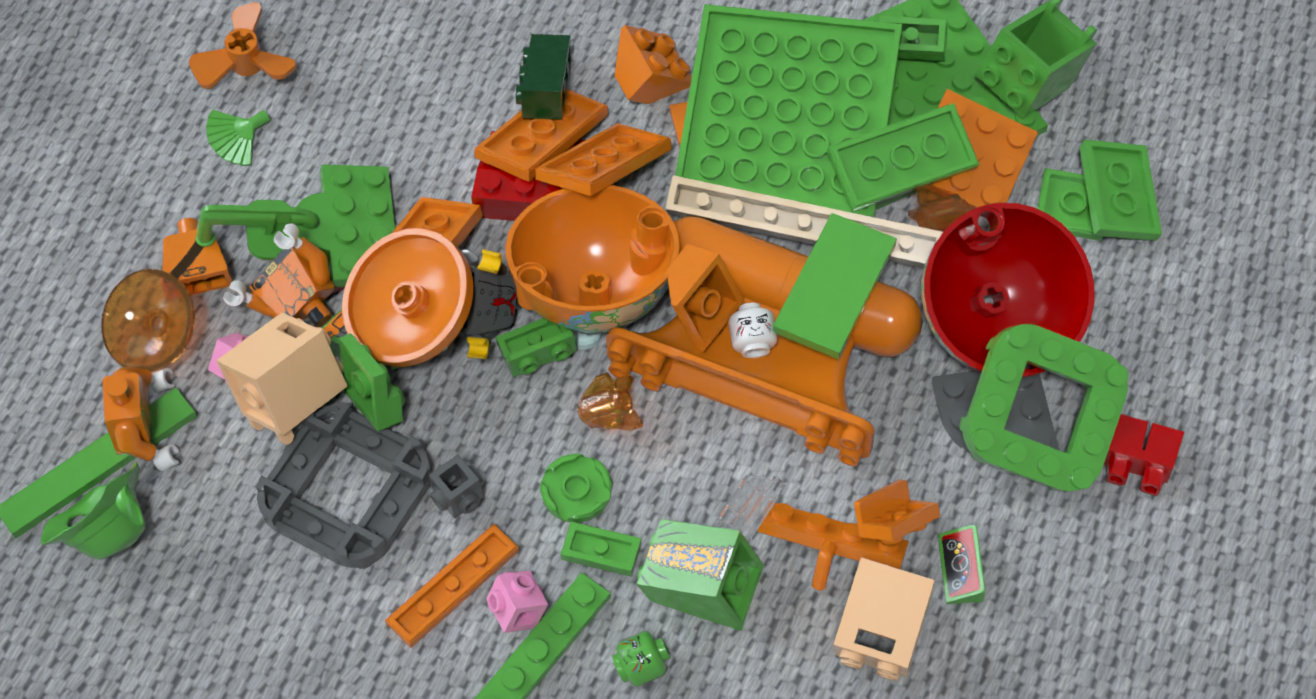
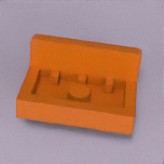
(891, 514)

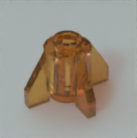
(939, 207)
(609, 404)

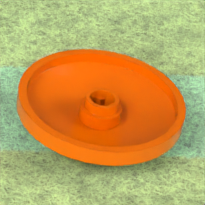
(408, 296)

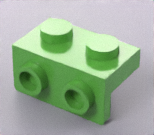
(535, 345)

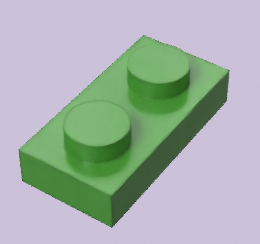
(601, 549)

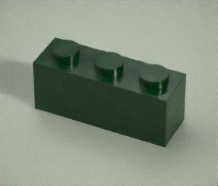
(544, 76)

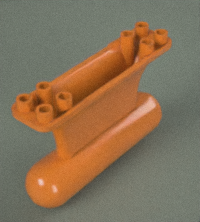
(792, 382)

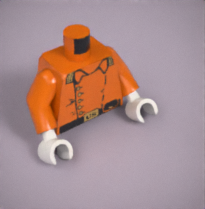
(291, 283)
(129, 416)

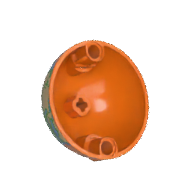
(582, 260)

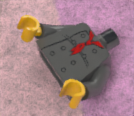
(491, 305)

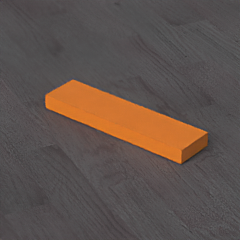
(452, 585)

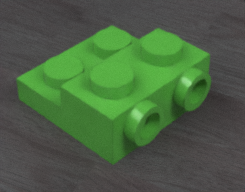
(369, 384)

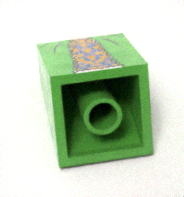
(701, 572)

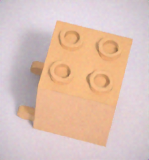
(282, 374)
(887, 605)

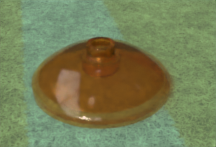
(134, 316)

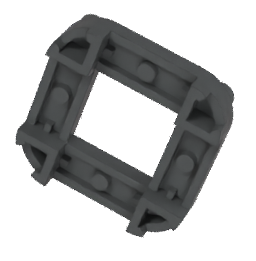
(344, 544)

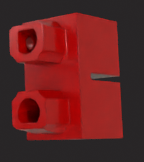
(1152, 463)

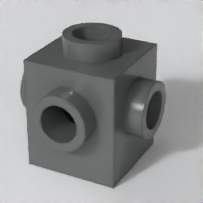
(456, 487)

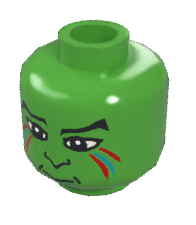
(641, 658)

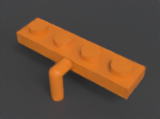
(830, 538)

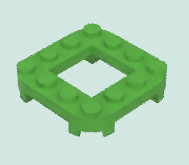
(998, 386)

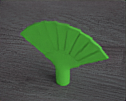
(234, 136)

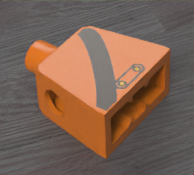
(196, 266)

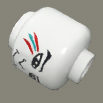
(752, 330)

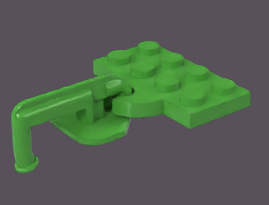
(340, 220)

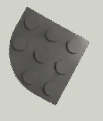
(1027, 416)

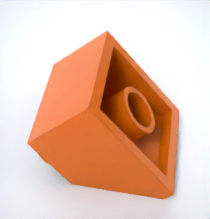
(702, 293)

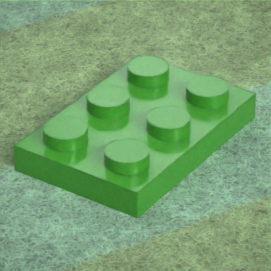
(1120, 190)

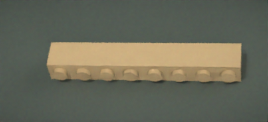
(787, 217)

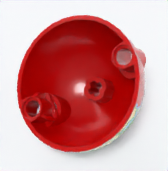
(1026, 267)

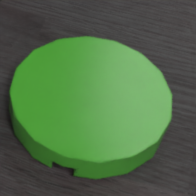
(582, 497)

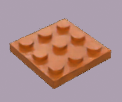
(999, 148)

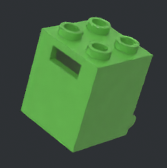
(1036, 58)

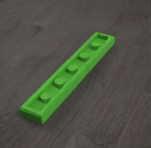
(87, 468)

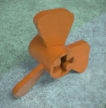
(240, 53)

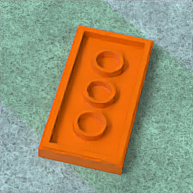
(530, 142)
(603, 159)

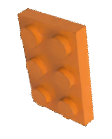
(445, 217)

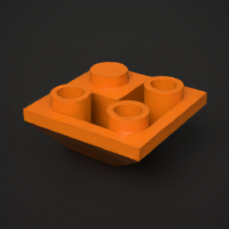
(649, 65)

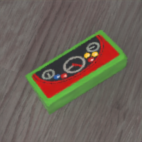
(961, 565)

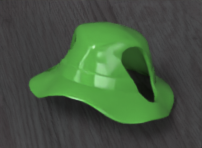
(109, 522)

